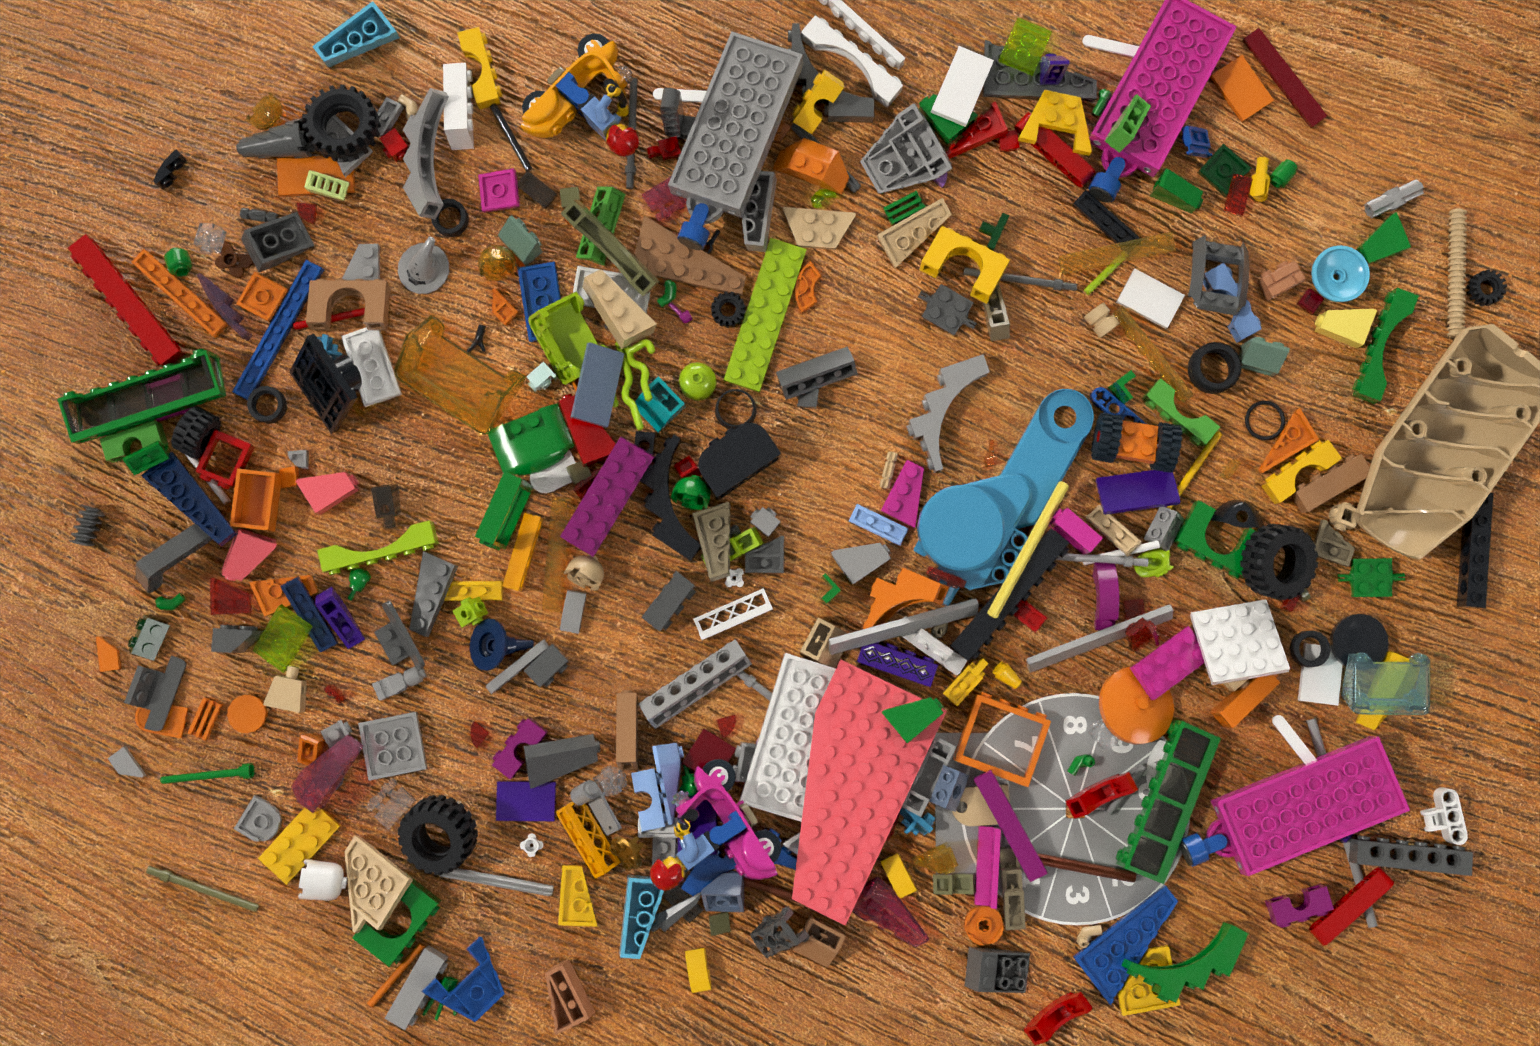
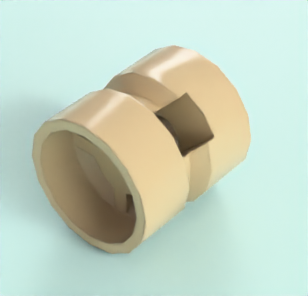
(1101, 320)

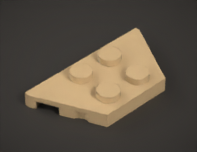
(818, 227)

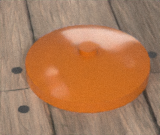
(1131, 712)

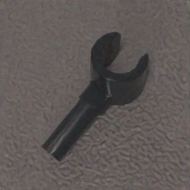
(711, 241)

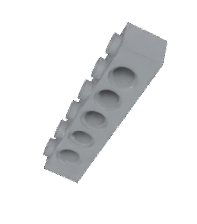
(684, 692)

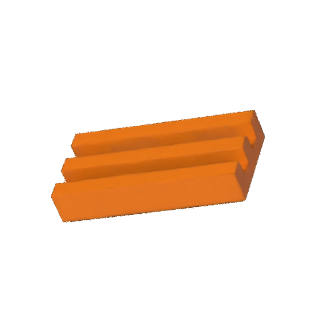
(198, 733)

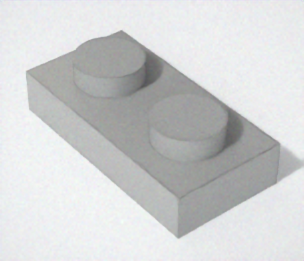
(388, 115)

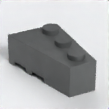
(669, 602)

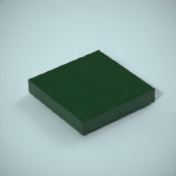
(1221, 167)

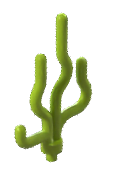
(628, 361)

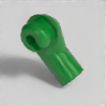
(670, 293)
(1079, 762)

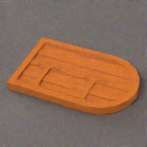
(174, 724)

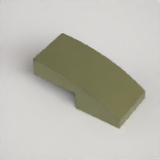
(954, 883)

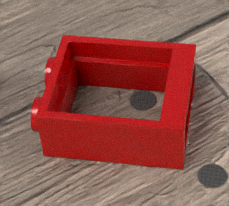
(246, 448)

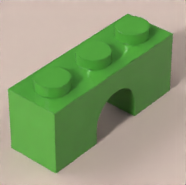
(117, 445)

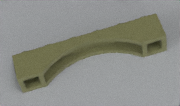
(633, 270)

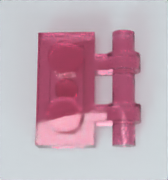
(660, 195)

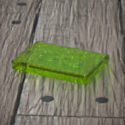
(1025, 46)
(282, 638)

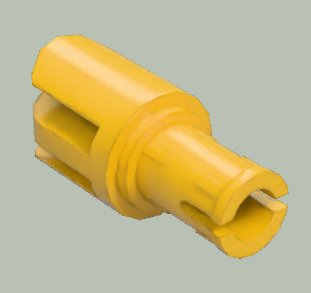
(1261, 180)

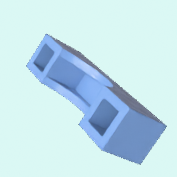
(1221, 281)

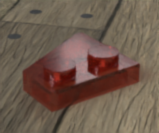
(952, 580)
(228, 599)

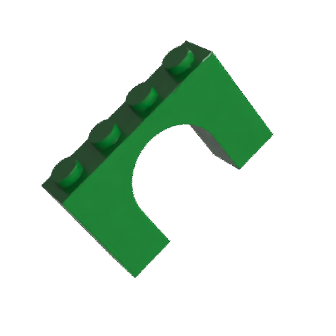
(1192, 538)
(389, 947)

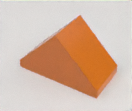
(309, 748)

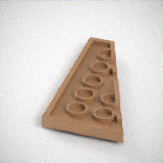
(669, 259)

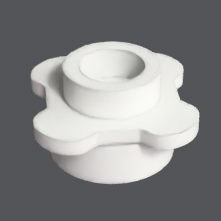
(738, 581)
(526, 845)

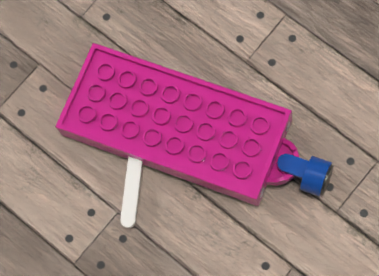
(1167, 74)
(1301, 806)

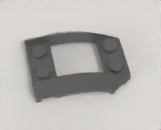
(1230, 254)

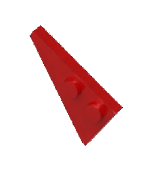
(985, 129)

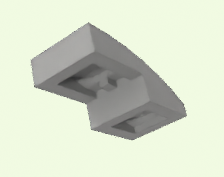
(573, 611)

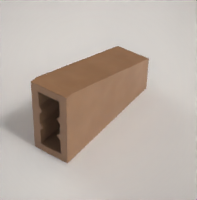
(627, 731)

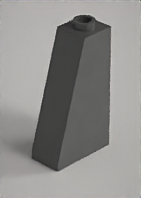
(559, 757)

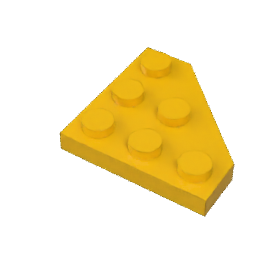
(1137, 995)

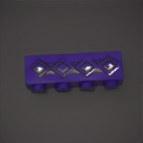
(898, 663)

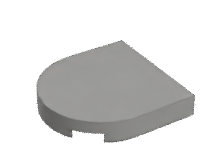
(260, 820)

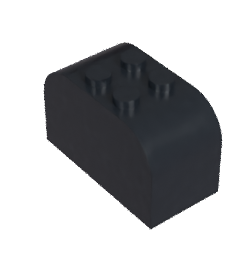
(737, 458)

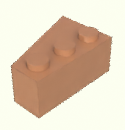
(567, 997)

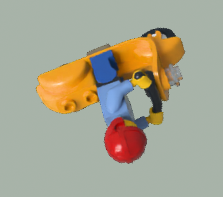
(551, 110)

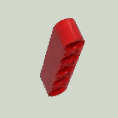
(1059, 154)
(1351, 906)

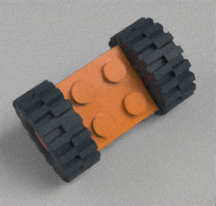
(1136, 442)

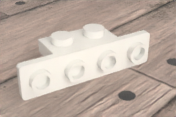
(936, 650)

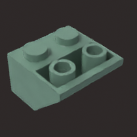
(523, 244)
(1263, 356)

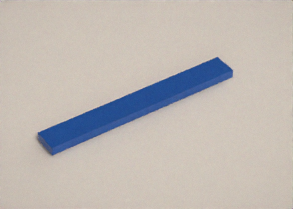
(277, 330)

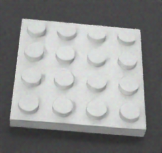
(1239, 642)

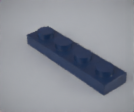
(307, 610)

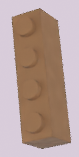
(1331, 483)

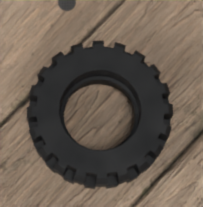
(1298, 564)
(422, 849)

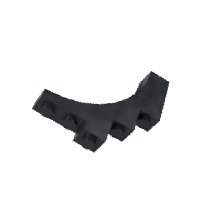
(659, 503)

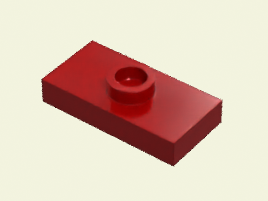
(1030, 616)

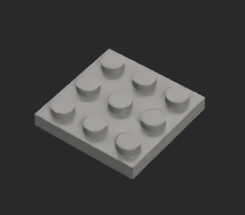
(392, 746)

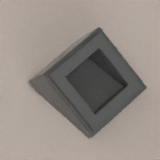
(808, 399)

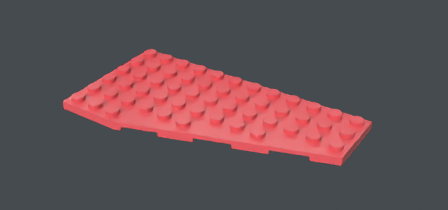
(853, 788)

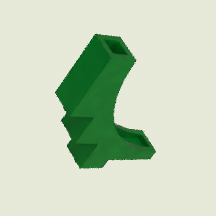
(1216, 958)

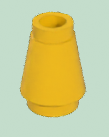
(1006, 674)

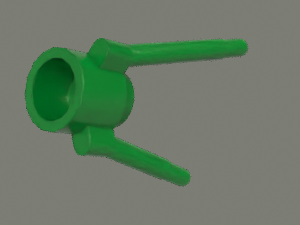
(449, 984)

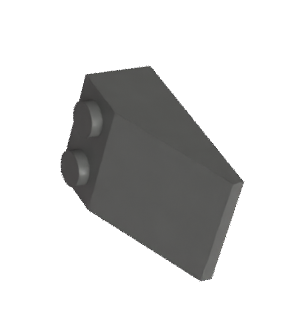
(276, 241)

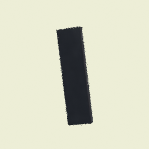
(1103, 218)

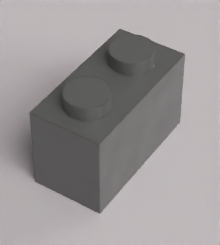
(547, 666)

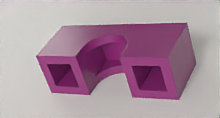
(507, 760)
(1316, 902)

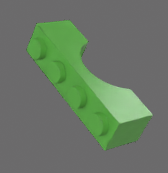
(1161, 399)

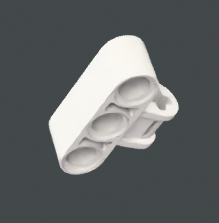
(1437, 817)

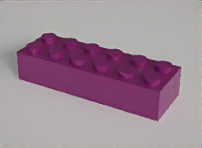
(607, 496)

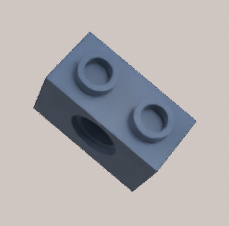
(949, 788)

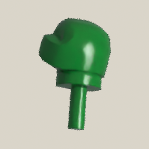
(358, 579)
(688, 783)

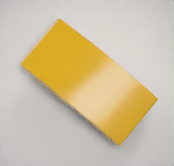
(899, 876)
(697, 970)

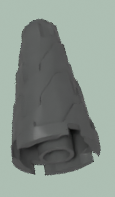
(279, 141)

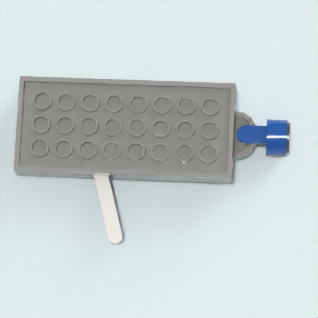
(732, 131)

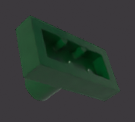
(994, 231)

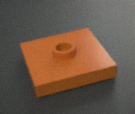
(262, 297)

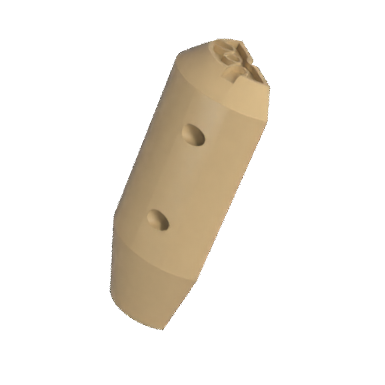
(1451, 442)

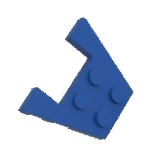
(476, 991)

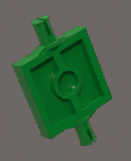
(1371, 577)

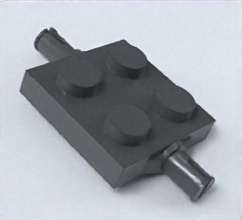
(947, 309)

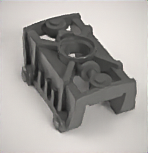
(783, 939)

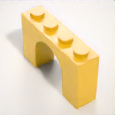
(950, 244)

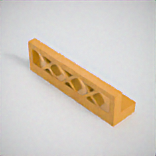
(523, 552)
(584, 839)

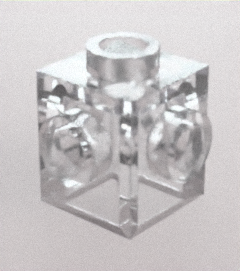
(209, 238)
(611, 780)

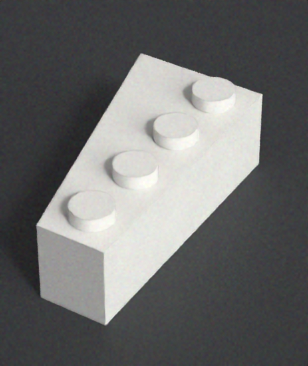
(458, 108)

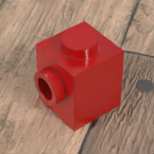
(394, 145)

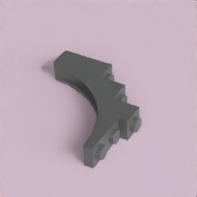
(846, 106)

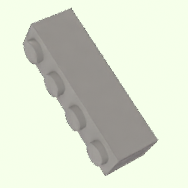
(410, 996)

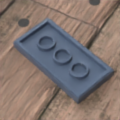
(597, 385)

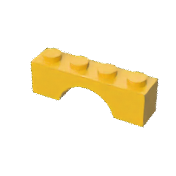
(485, 89)
(1283, 484)

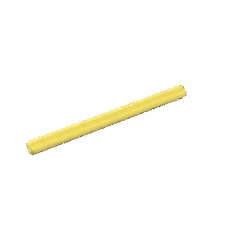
(1028, 549)

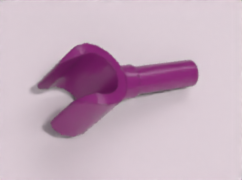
(685, 316)

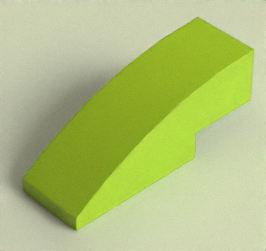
(743, 543)

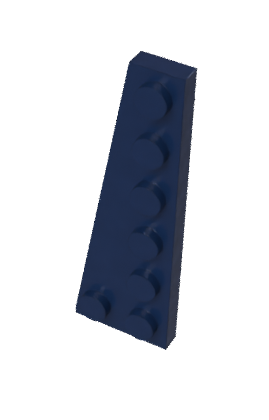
(185, 493)

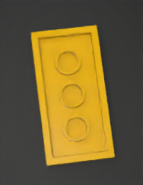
(299, 842)

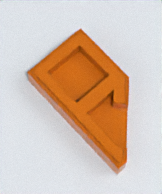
(502, 308)
(108, 656)

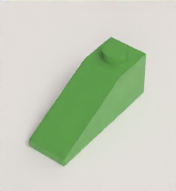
(1128, 124)

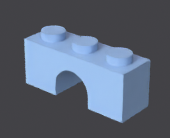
(654, 816)

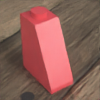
(327, 490)
(246, 553)

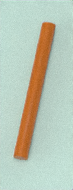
(396, 974)

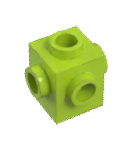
(470, 612)

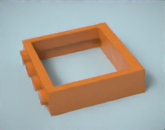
(1004, 705)

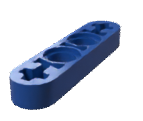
(1123, 410)

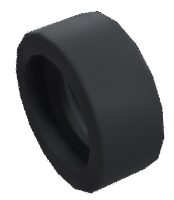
(460, 228)
(256, 394)
(1324, 644)

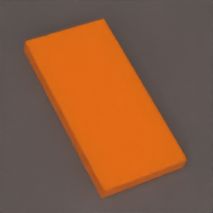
(294, 171)

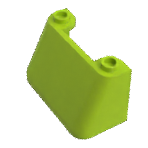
(563, 335)

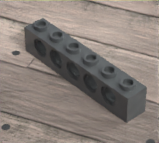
(1460, 862)

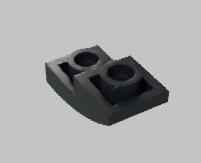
(165, 175)

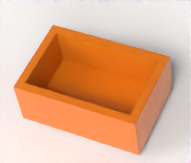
(256, 500)

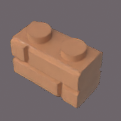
(1277, 282)

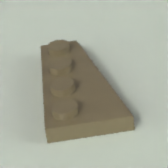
(714, 537)

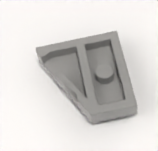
(364, 263)

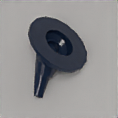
(491, 644)

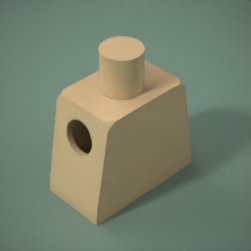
(287, 692)

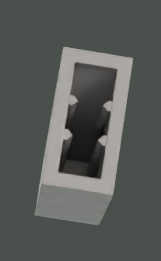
(860, 560)

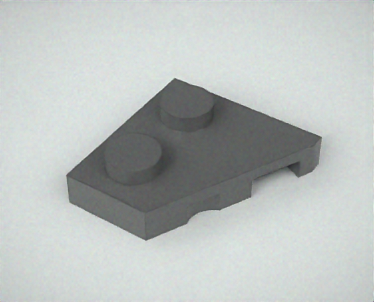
(766, 558)

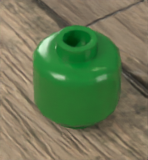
(178, 262)

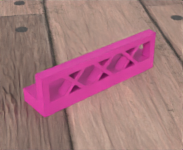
(987, 866)

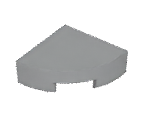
(299, 458)

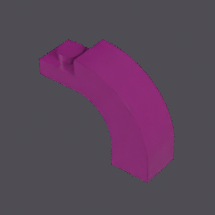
(1107, 595)

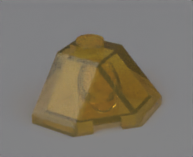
(938, 859)

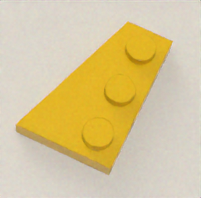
(575, 902)

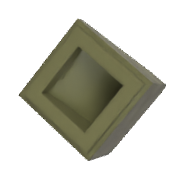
(719, 923)

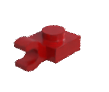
(667, 148)

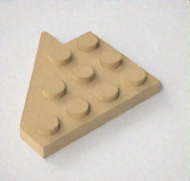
(373, 884)

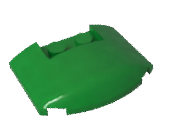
(532, 441)

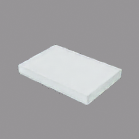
(1150, 298)
(1322, 682)

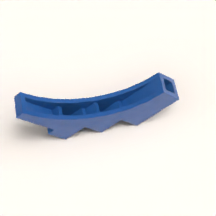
(715, 865)

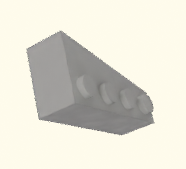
(758, 212)

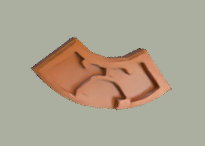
(805, 287)

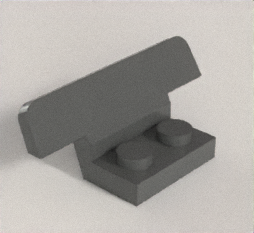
(397, 640)
(156, 691)

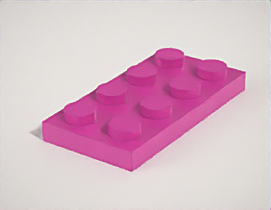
(1168, 663)

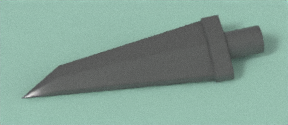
(671, 915)

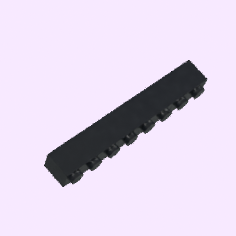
(982, 627)

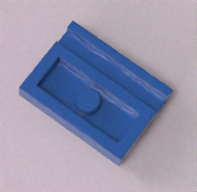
(1197, 141)

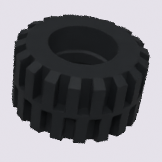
(194, 432)

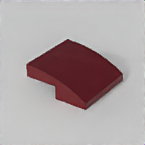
(706, 749)

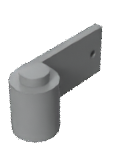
(591, 793)

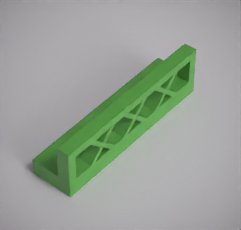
(609, 213)

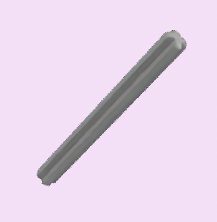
(500, 881)

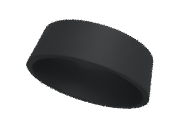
(725, 424)

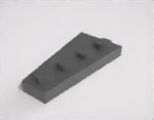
(431, 590)

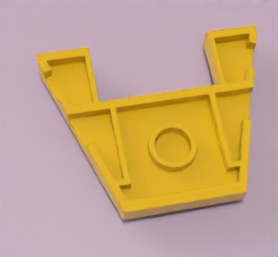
(1062, 114)

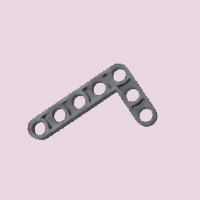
(673, 116)
(153, 565)

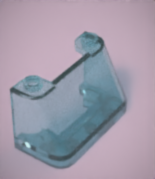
(1387, 686)

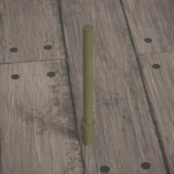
(166, 876)

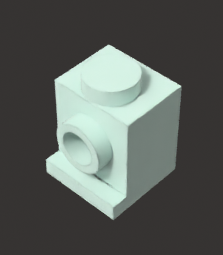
(541, 377)

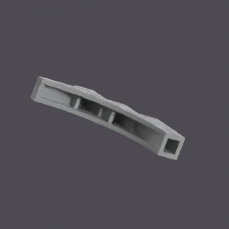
(419, 158)
(928, 426)

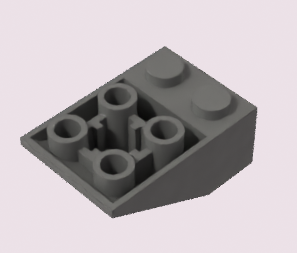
(996, 970)

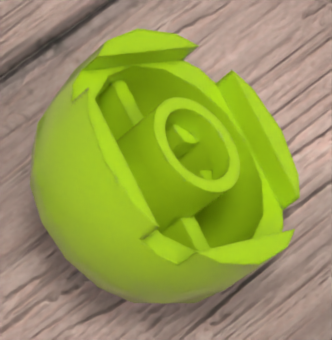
(697, 381)

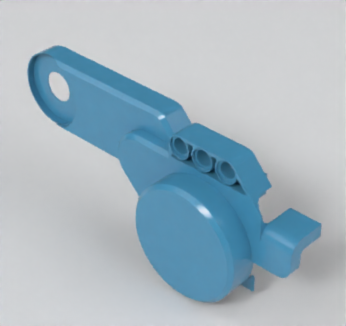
(975, 523)

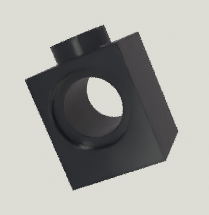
(646, 437)

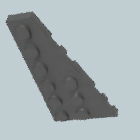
(1011, 83)

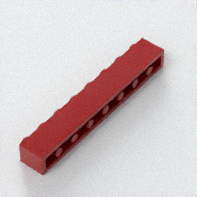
(125, 300)

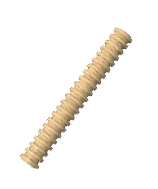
(1457, 270)

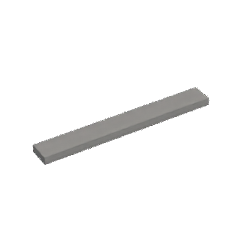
(903, 626)
(1094, 640)

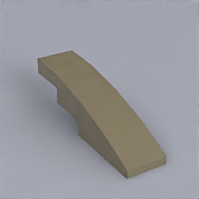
(1012, 890)

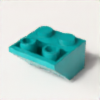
(663, 406)

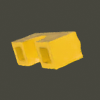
(825, 87)

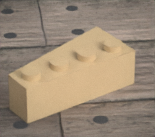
(619, 312)

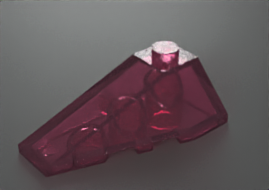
(321, 777)
(883, 906)

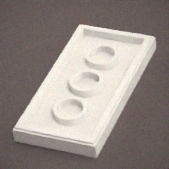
(962, 86)
(618, 278)
(373, 362)

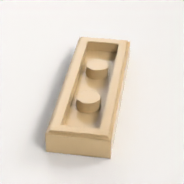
(1113, 531)

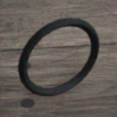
(1265, 437)

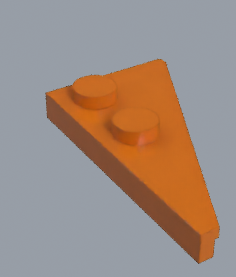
(1293, 438)

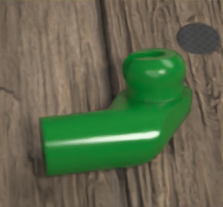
(1104, 96)
(169, 604)

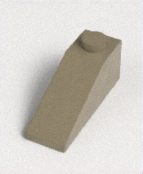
(996, 316)

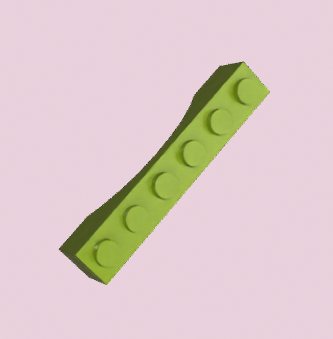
(416, 537)

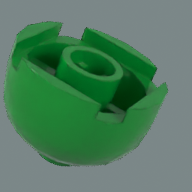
(692, 493)

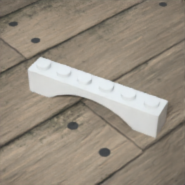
(823, 38)

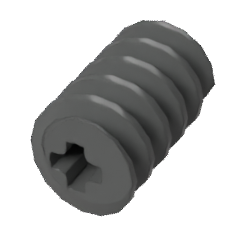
(87, 526)

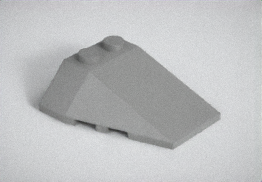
(906, 154)
(927, 776)

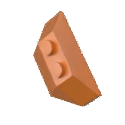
(813, 164)

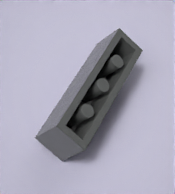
(816, 373)

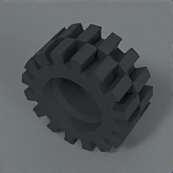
(1496, 283)
(728, 298)

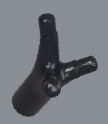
(478, 340)

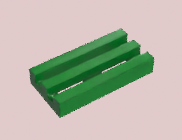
(917, 200)

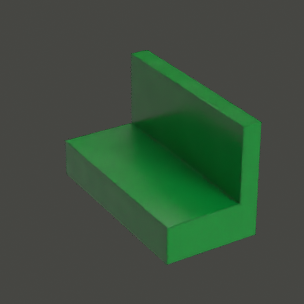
(1119, 390)
(147, 457)
(832, 592)

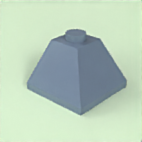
(724, 893)

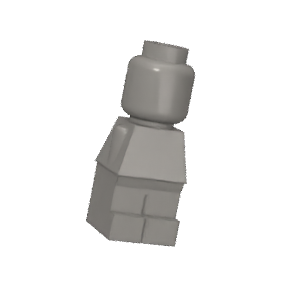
(398, 683)

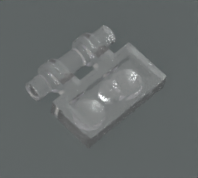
(394, 808)

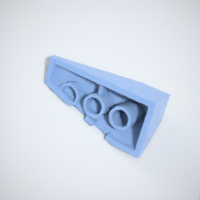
(668, 765)

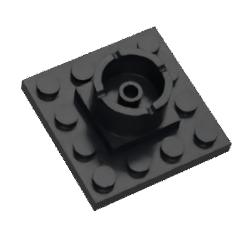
(326, 382)

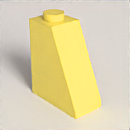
(1346, 325)

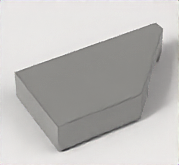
(126, 764)

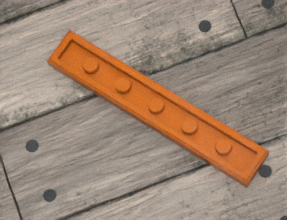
(180, 293)

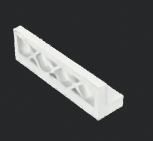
(740, 618)

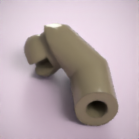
(939, 630)

